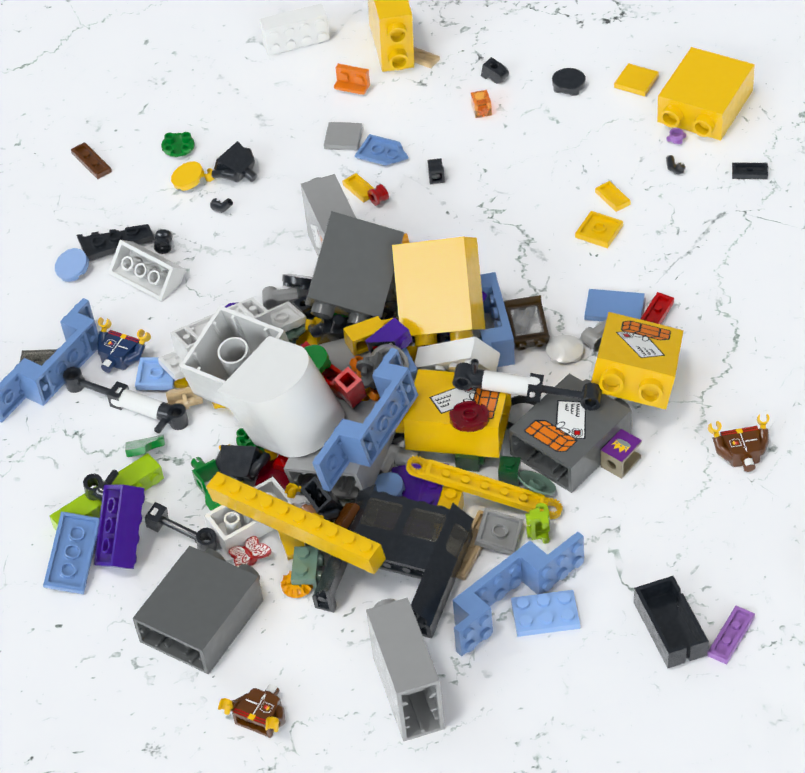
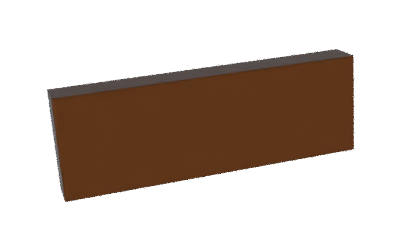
(91, 160)

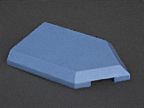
(381, 150)

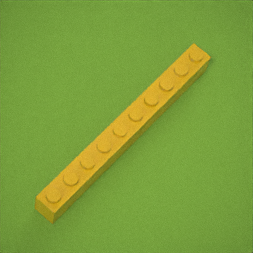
(296, 522)

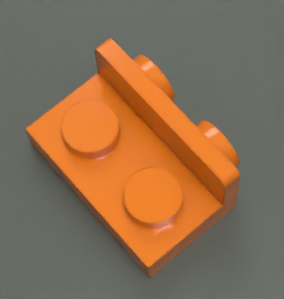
(352, 79)

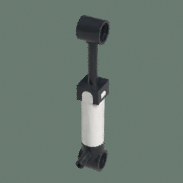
(469, 376)
(121, 397)
(153, 515)

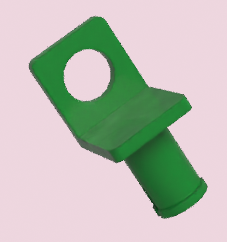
(203, 472)

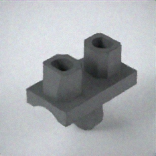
(367, 367)

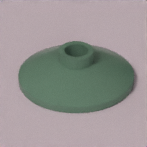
(294, 333)
(537, 482)

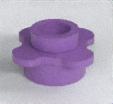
(676, 136)

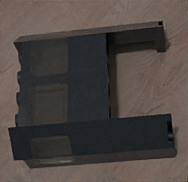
(416, 542)

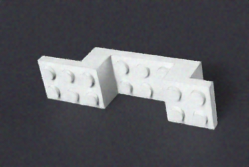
(282, 316)

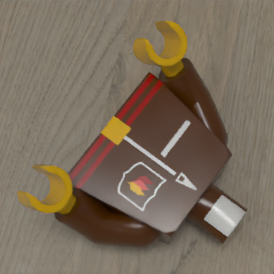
(741, 445)
(257, 710)

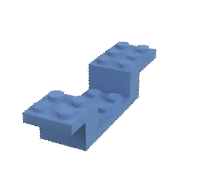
(500, 336)
(42, 382)
(365, 441)
(525, 565)

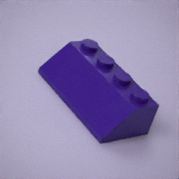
(119, 526)

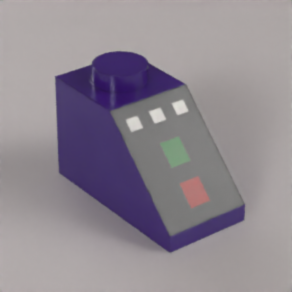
(391, 333)

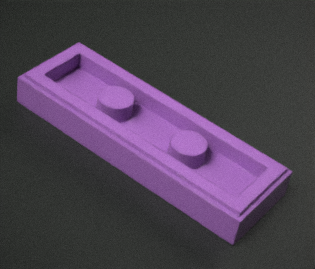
(731, 634)

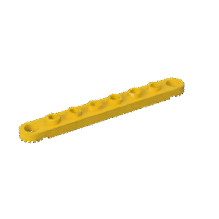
(481, 485)

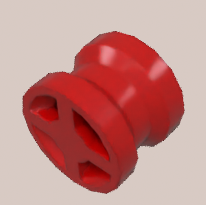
(378, 194)

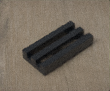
(749, 170)

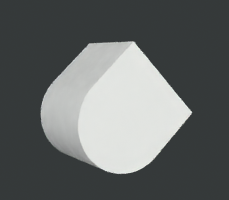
(222, 350)
(282, 399)

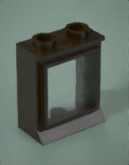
(527, 322)

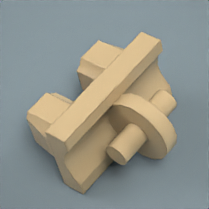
(183, 396)

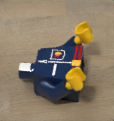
(119, 349)

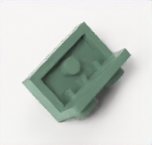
(307, 566)

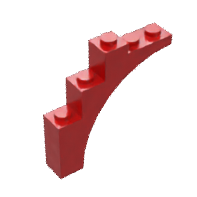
(344, 384)

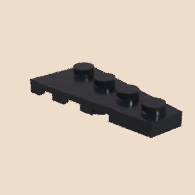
(105, 244)

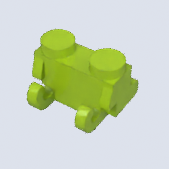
(538, 523)

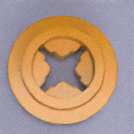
(294, 591)

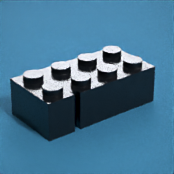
(670, 621)

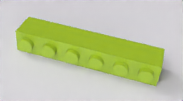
(141, 473)

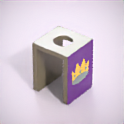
(619, 453)

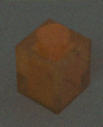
(481, 103)

